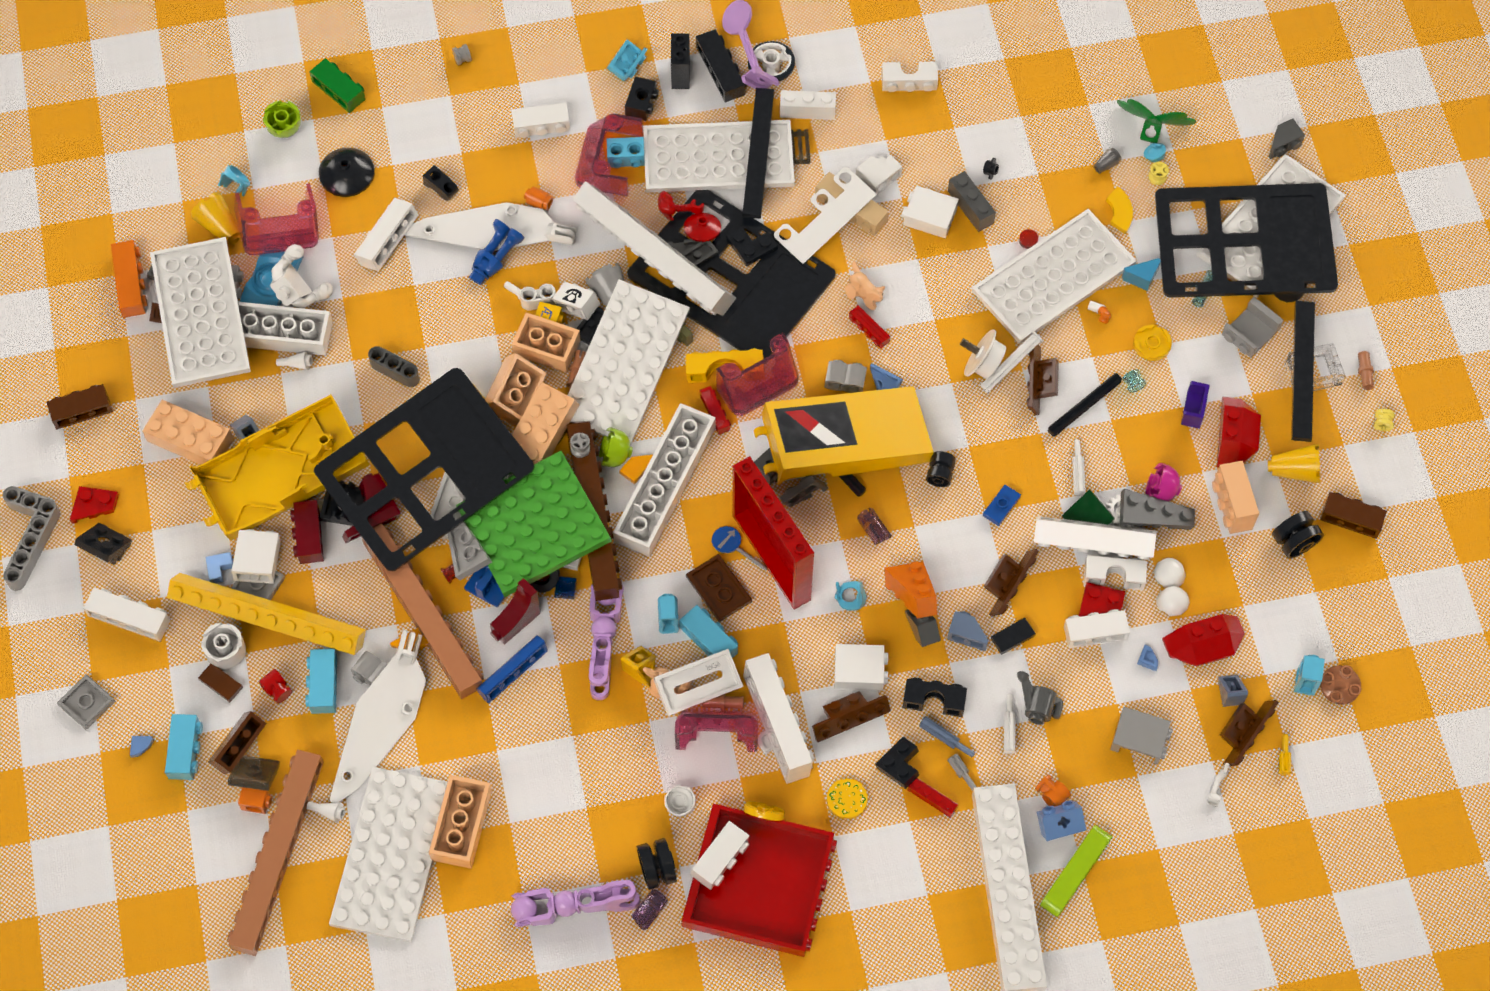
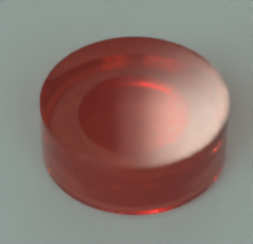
(1028, 238)

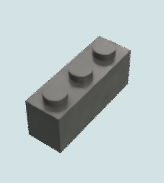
(971, 201)

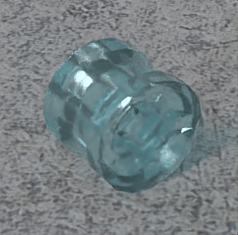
(1134, 381)

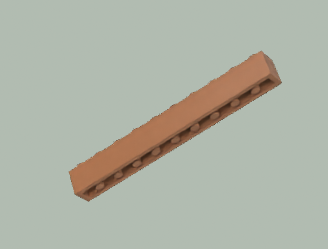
(429, 620)
(276, 853)

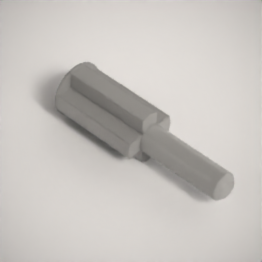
(961, 770)

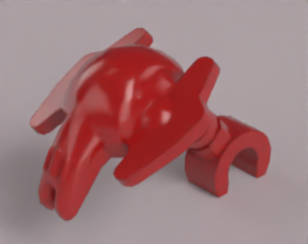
(668, 207)

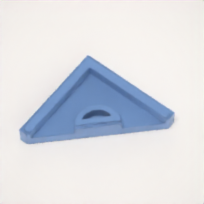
(884, 379)

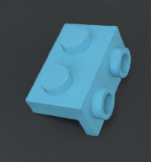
(626, 60)

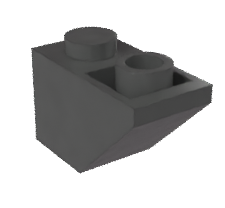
(1287, 137)
(924, 629)

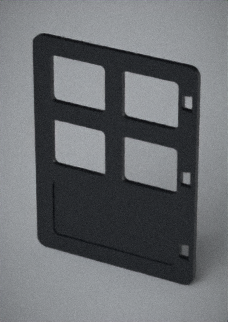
(1291, 237)
(767, 298)
(462, 440)

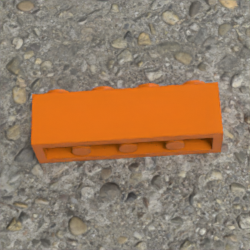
(128, 278)

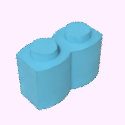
(668, 614)

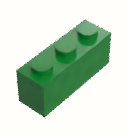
(337, 85)

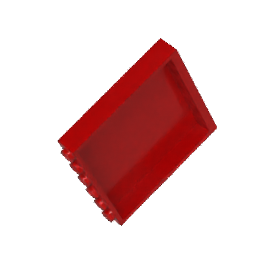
(772, 532)
(770, 889)

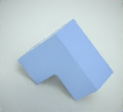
(216, 564)

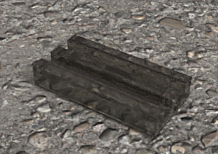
(798, 134)

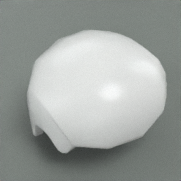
(1169, 572)
(1173, 601)
(680, 800)

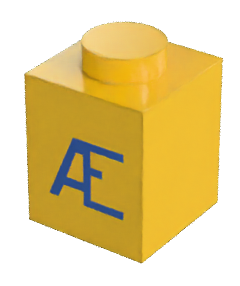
(550, 312)

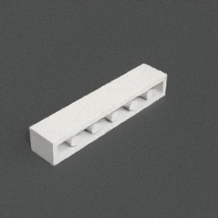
(1095, 536)

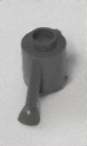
(1039, 701)

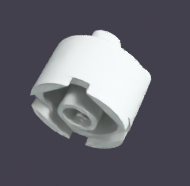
(225, 656)

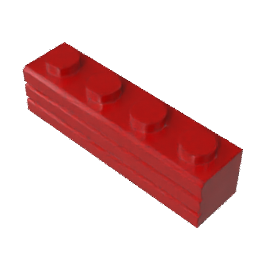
(869, 327)
(714, 409)
(933, 797)

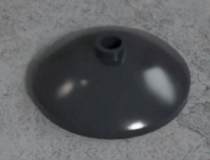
(348, 179)

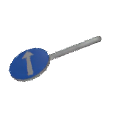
(728, 540)

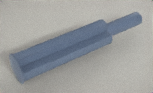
(944, 735)

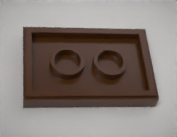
(718, 588)

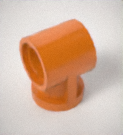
(1053, 792)

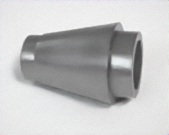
(1107, 160)

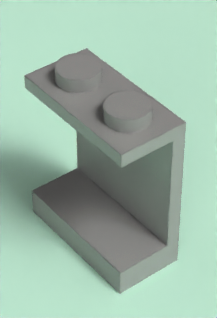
(1253, 328)
(1142, 734)

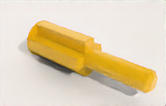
(1285, 757)

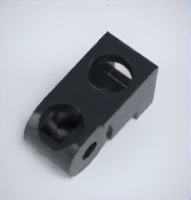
(440, 183)

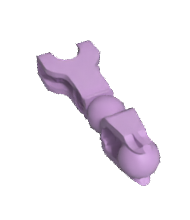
(603, 631)
(565, 903)

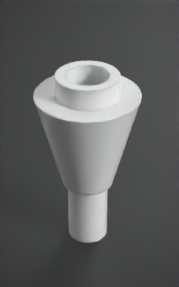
(301, 360)
(332, 811)

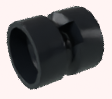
(941, 469)

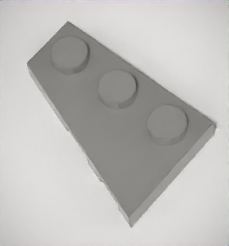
(466, 552)

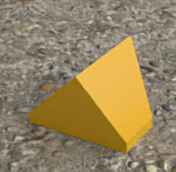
(635, 661)

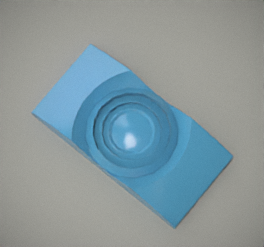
(258, 287)

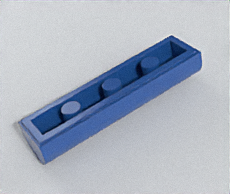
(512, 669)

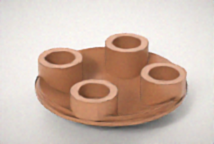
(1340, 684)

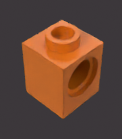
(254, 800)

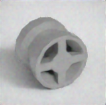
(461, 54)
(584, 445)

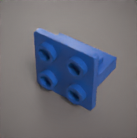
(485, 587)

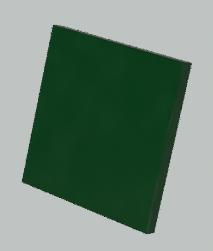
(1089, 509)

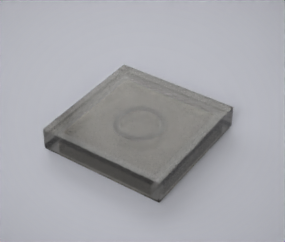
(254, 773)

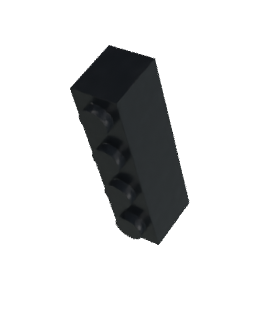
(720, 65)

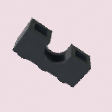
(951, 696)

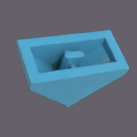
(1141, 274)

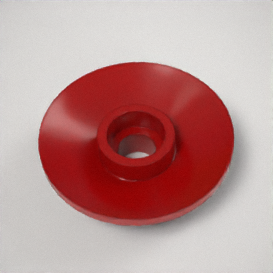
(702, 227)

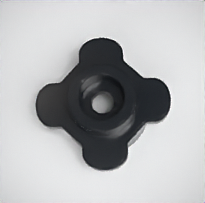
(990, 168)

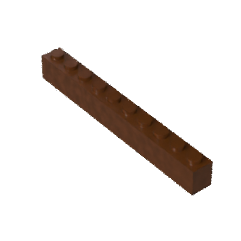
(601, 560)

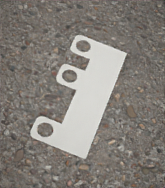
(830, 220)

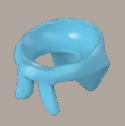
(234, 174)
(860, 599)

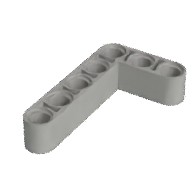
(31, 534)

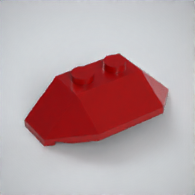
(1237, 432)
(1205, 640)

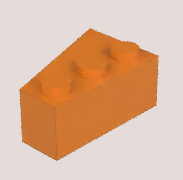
(913, 587)

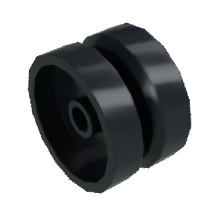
(1297, 534)
(659, 863)

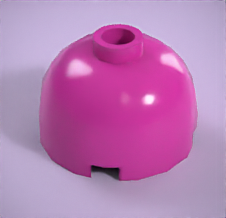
(1164, 483)

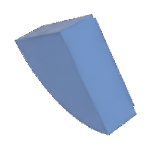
(1148, 658)
(140, 744)

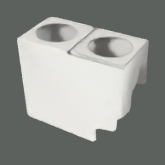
(879, 172)

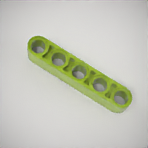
(1076, 871)

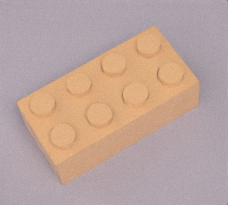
(544, 422)
(187, 433)
(460, 821)

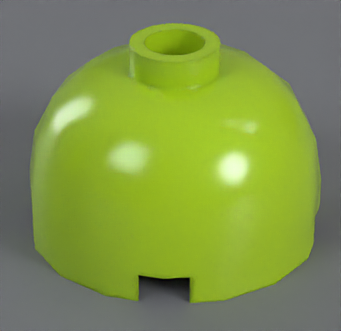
(282, 119)
(615, 448)

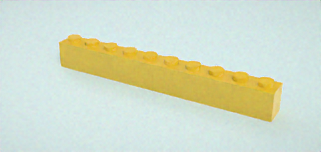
(266, 613)

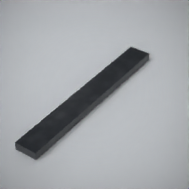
(758, 153)
(1303, 371)

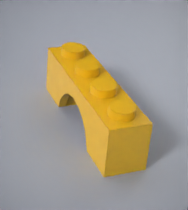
(701, 365)

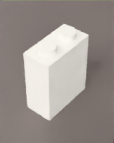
(930, 211)
(256, 556)
(860, 667)

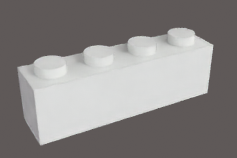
(386, 234)
(127, 614)

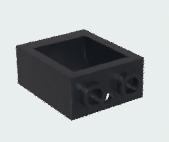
(680, 61)

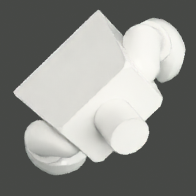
(290, 286)

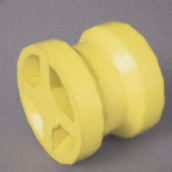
(1158, 168)
(1384, 420)

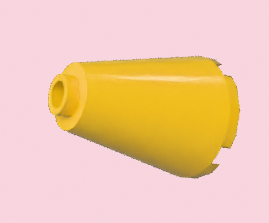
(216, 218)
(1297, 464)

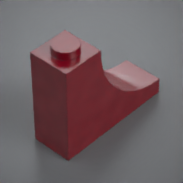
(370, 486)
(517, 614)

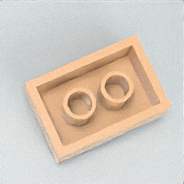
(546, 342)
(514, 388)
(1235, 497)

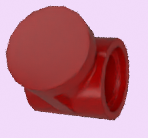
(275, 686)

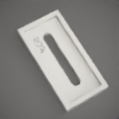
(668, 681)

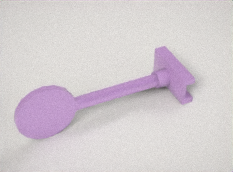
(735, 21)

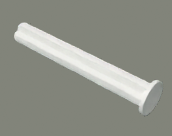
(1019, 354)

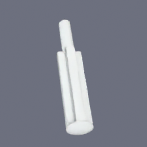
(1078, 471)
(1009, 727)

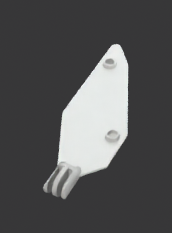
(475, 226)
(381, 717)

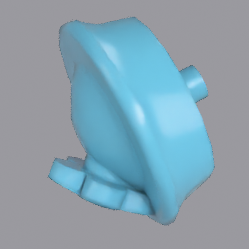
(1155, 152)

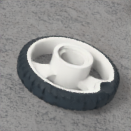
(772, 58)

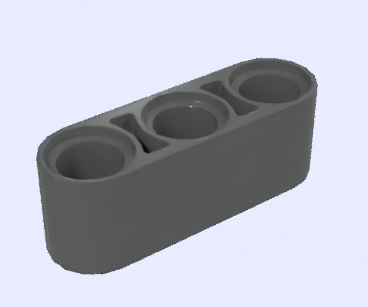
(389, 359)

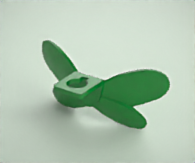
(1141, 111)

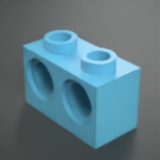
(625, 148)
(1309, 675)

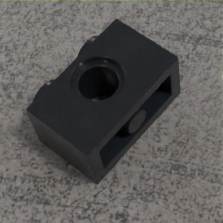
(641, 89)

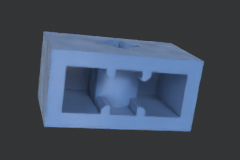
(1061, 820)

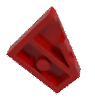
(92, 503)
(1100, 599)

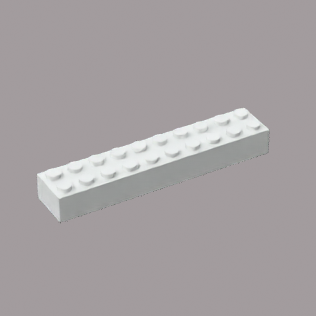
(653, 249)
(1008, 888)

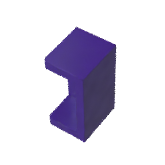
(1195, 404)

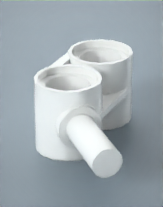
(537, 295)

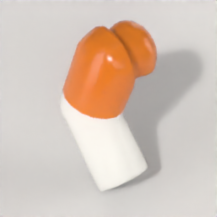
(1101, 309)

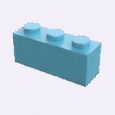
(706, 633)
(322, 681)
(183, 747)

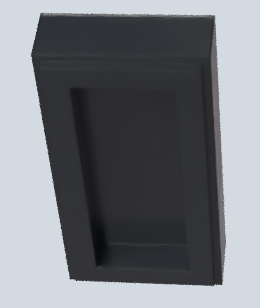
(1013, 636)

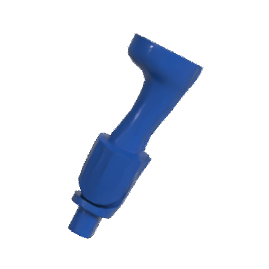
(485, 263)

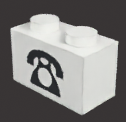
(576, 300)

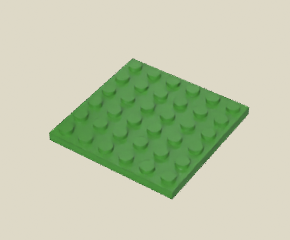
(537, 525)

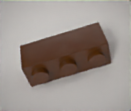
(79, 406)
(1353, 515)
(237, 742)

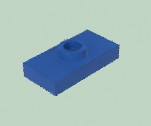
(1001, 505)

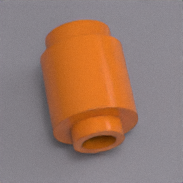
(538, 198)

